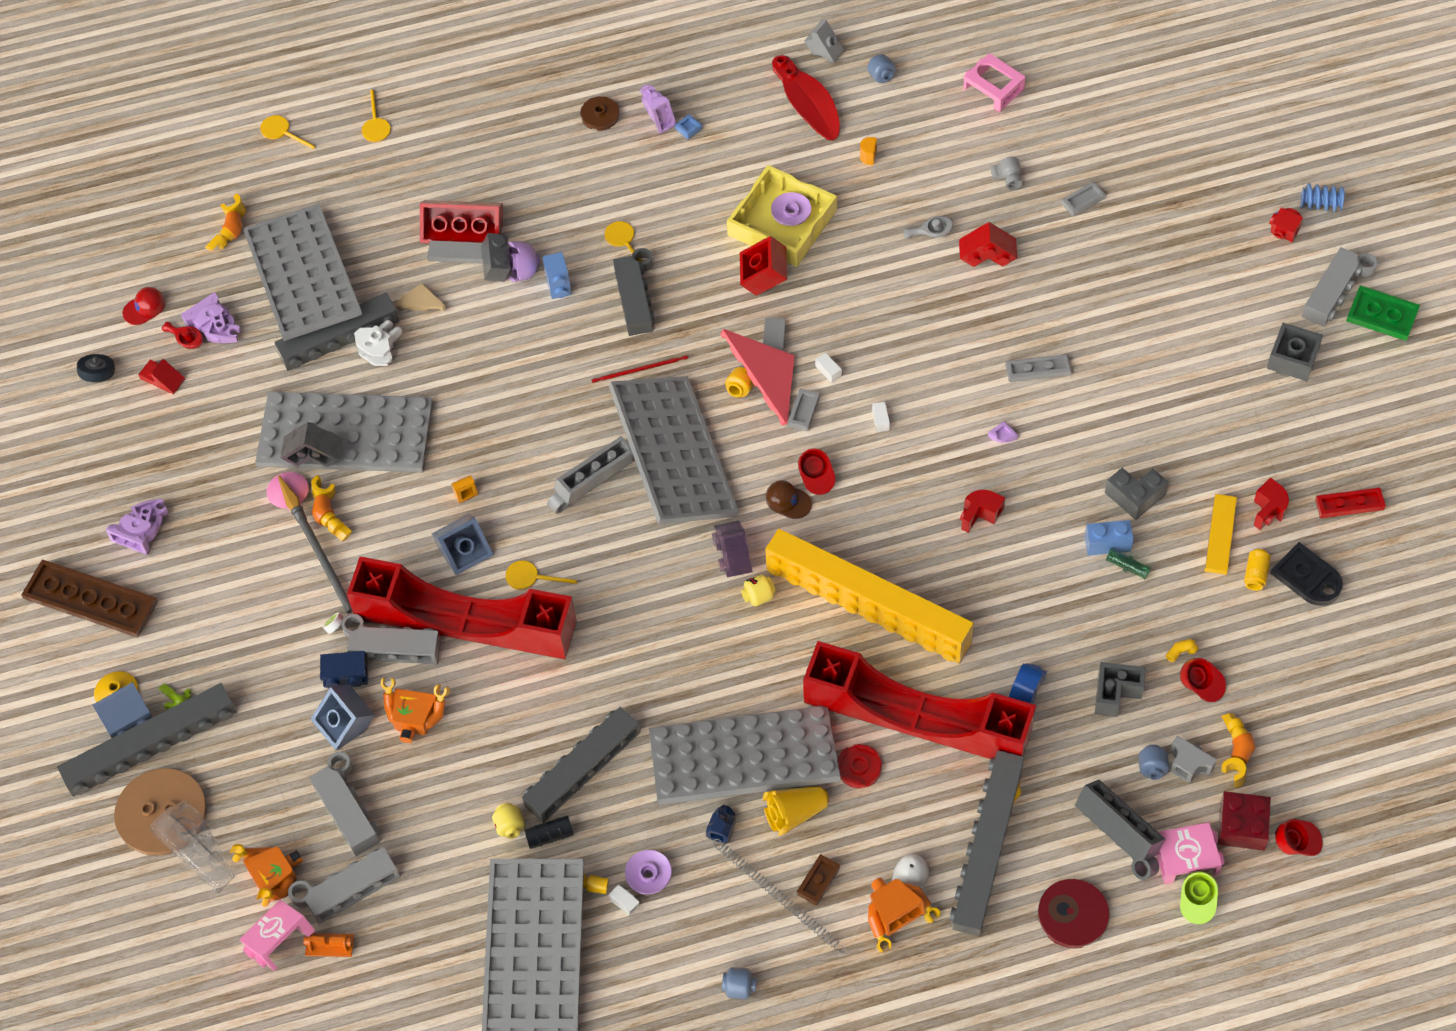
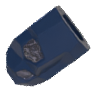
(721, 824)

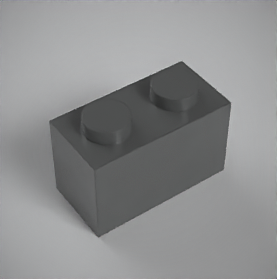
(495, 257)

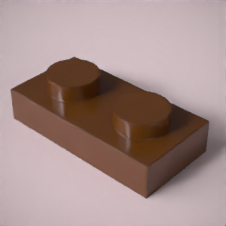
(818, 880)

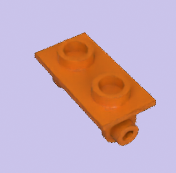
(329, 945)

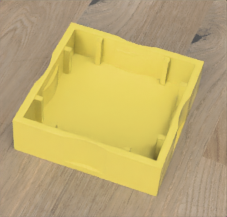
(754, 221)

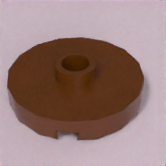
(599, 113)

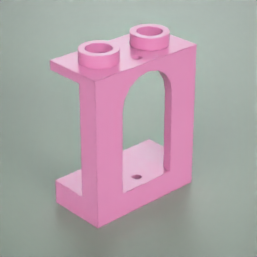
(1000, 97)

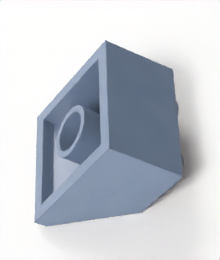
(462, 543)
(122, 710)
(342, 715)

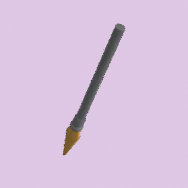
(293, 504)

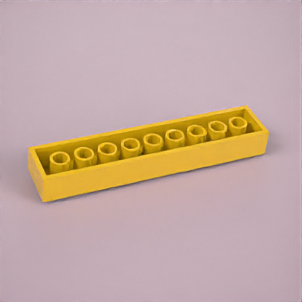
(869, 596)

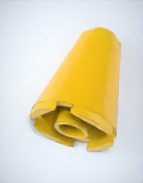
(793, 806)

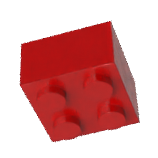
(763, 265)

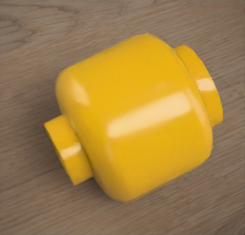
(738, 382)

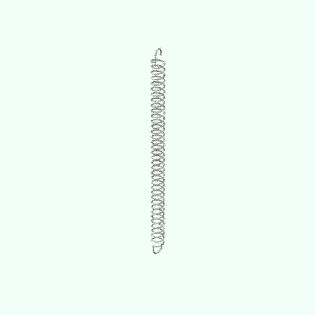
(781, 901)

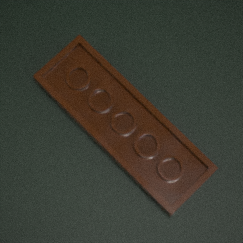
(89, 598)

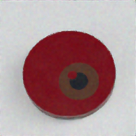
(1073, 913)

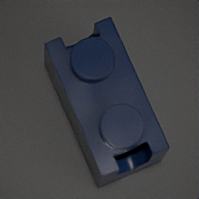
(344, 669)

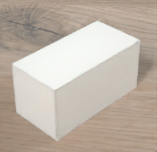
(828, 367)
(880, 417)

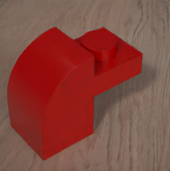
(1273, 500)
(981, 504)

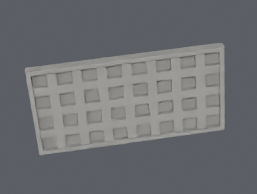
(302, 272)
(375, 429)
(673, 450)
(743, 755)
(533, 945)

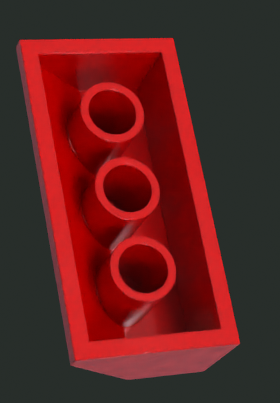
(459, 220)

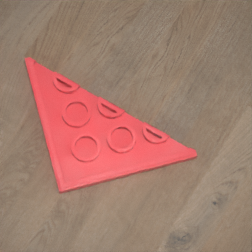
(767, 369)

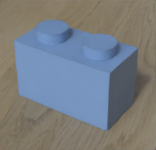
(557, 275)
(1108, 535)

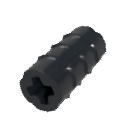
(548, 832)

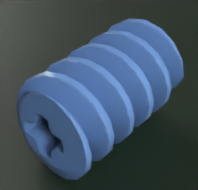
(1322, 197)

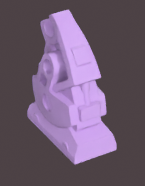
(657, 108)
(211, 320)
(139, 526)

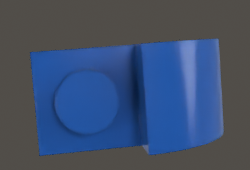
(1027, 683)

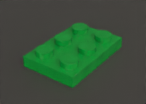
(1383, 313)

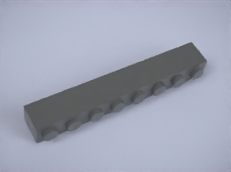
(146, 740)
(987, 844)

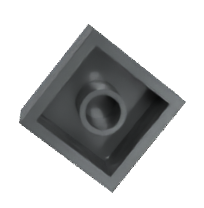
(1294, 351)

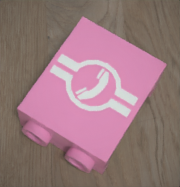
(1189, 851)
(272, 931)

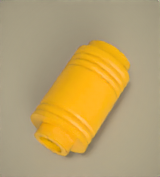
(1257, 569)

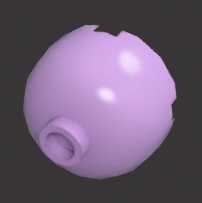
(522, 261)

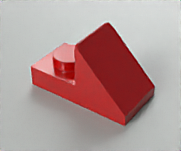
(162, 376)

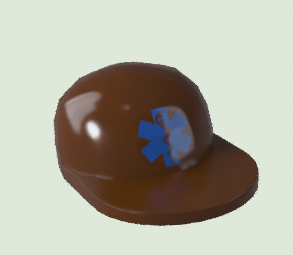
(787, 500)

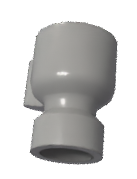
(1010, 170)

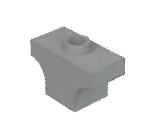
(824, 42)
(1190, 760)

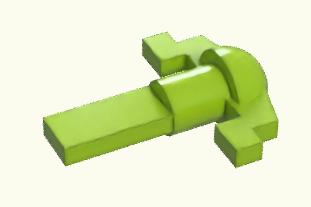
(174, 696)

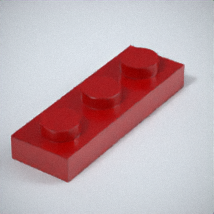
(1350, 502)

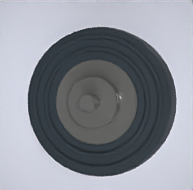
(95, 368)

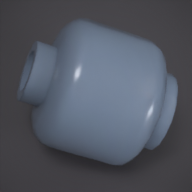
(881, 68)
(1153, 761)
(738, 983)

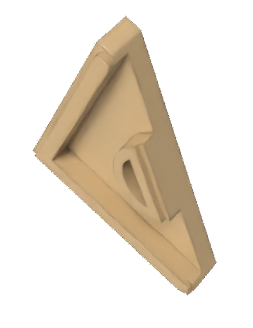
(419, 300)

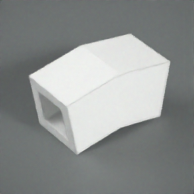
(623, 900)

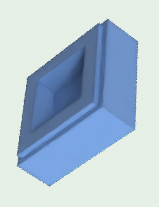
(688, 126)

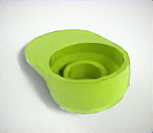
(1199, 897)

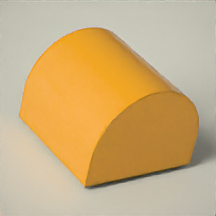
(868, 150)
(464, 489)

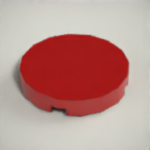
(859, 766)

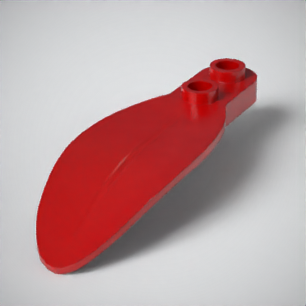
(808, 98)

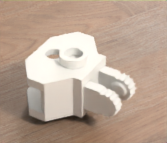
(377, 343)

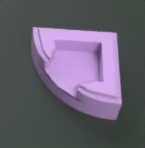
(1003, 433)

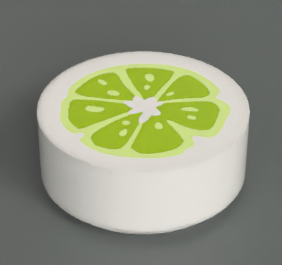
(333, 623)

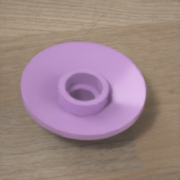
(794, 203)
(648, 862)

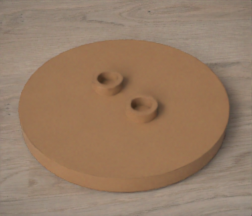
(147, 799)

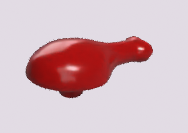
(187, 337)

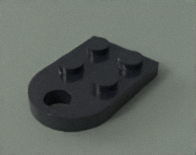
(1308, 575)

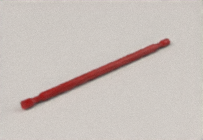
(639, 369)

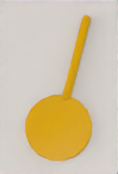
(276, 127)
(376, 128)
(620, 234)
(524, 574)

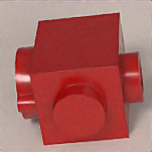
(1286, 224)

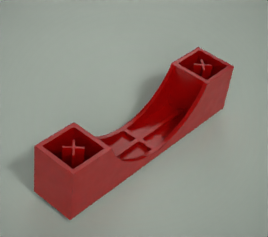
(527, 623)
(856, 689)

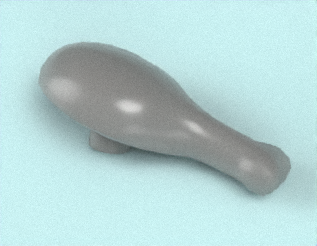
(934, 227)

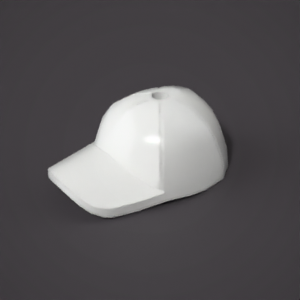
(917, 875)

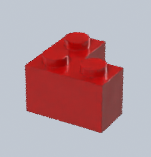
(988, 243)

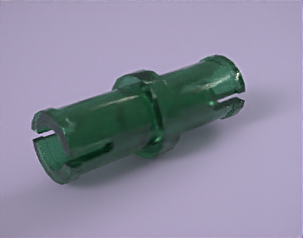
(1128, 563)

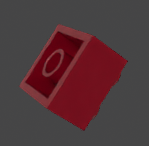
(1244, 820)

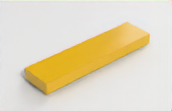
(1220, 534)

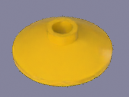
(112, 680)

